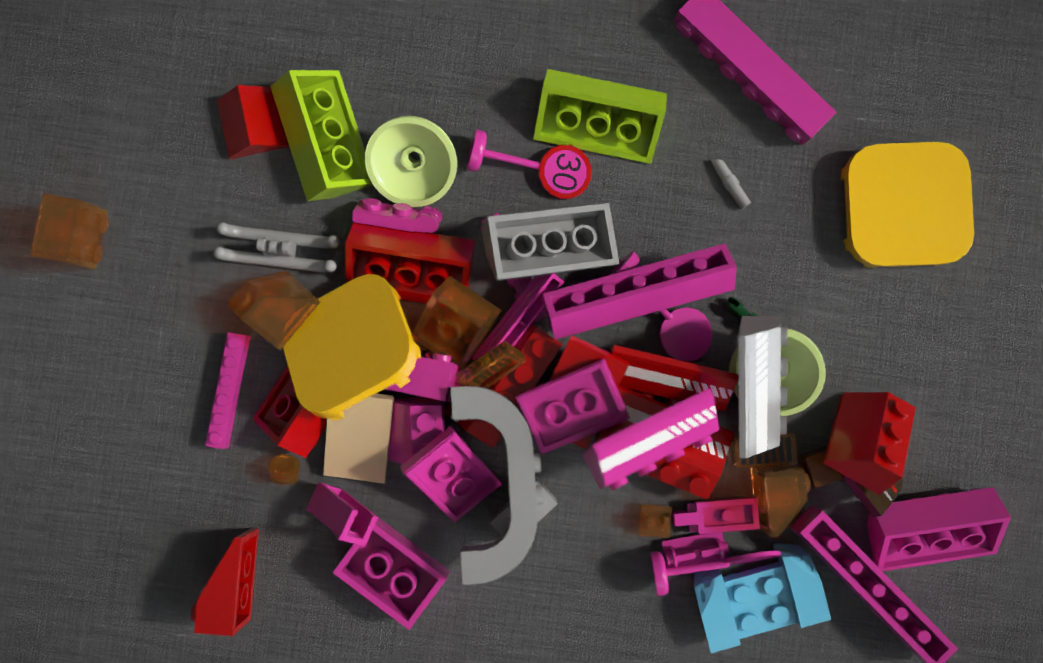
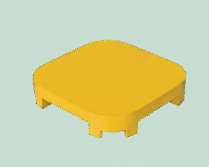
(908, 204)
(351, 347)

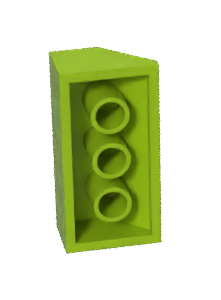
(600, 116)
(321, 133)

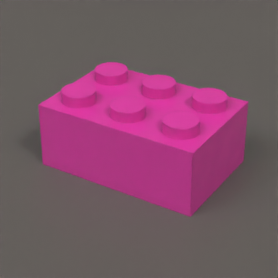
(393, 574)

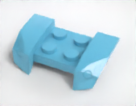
(760, 598)

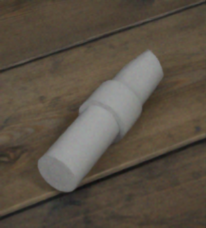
(731, 183)

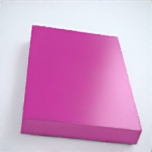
(572, 406)
(451, 474)

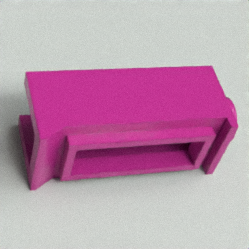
(342, 514)

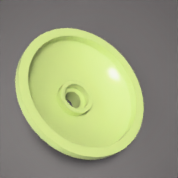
(401, 176)
(804, 372)

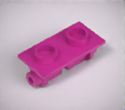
(695, 549)

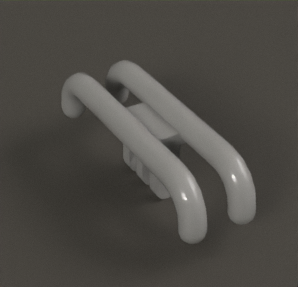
(277, 248)

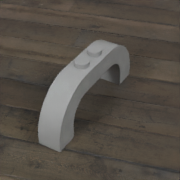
(498, 558)

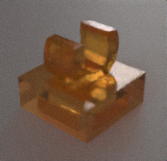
(654, 520)

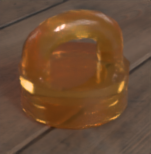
(284, 470)

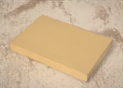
(360, 442)

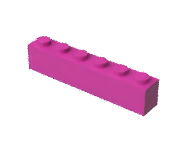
(754, 67)
(640, 291)
(873, 587)

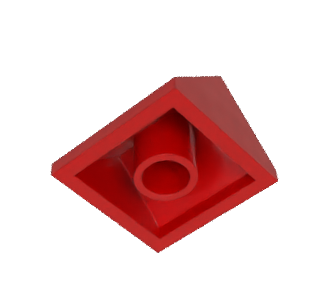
(251, 121)

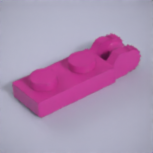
(397, 216)

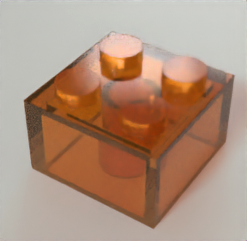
(70, 231)
(455, 322)

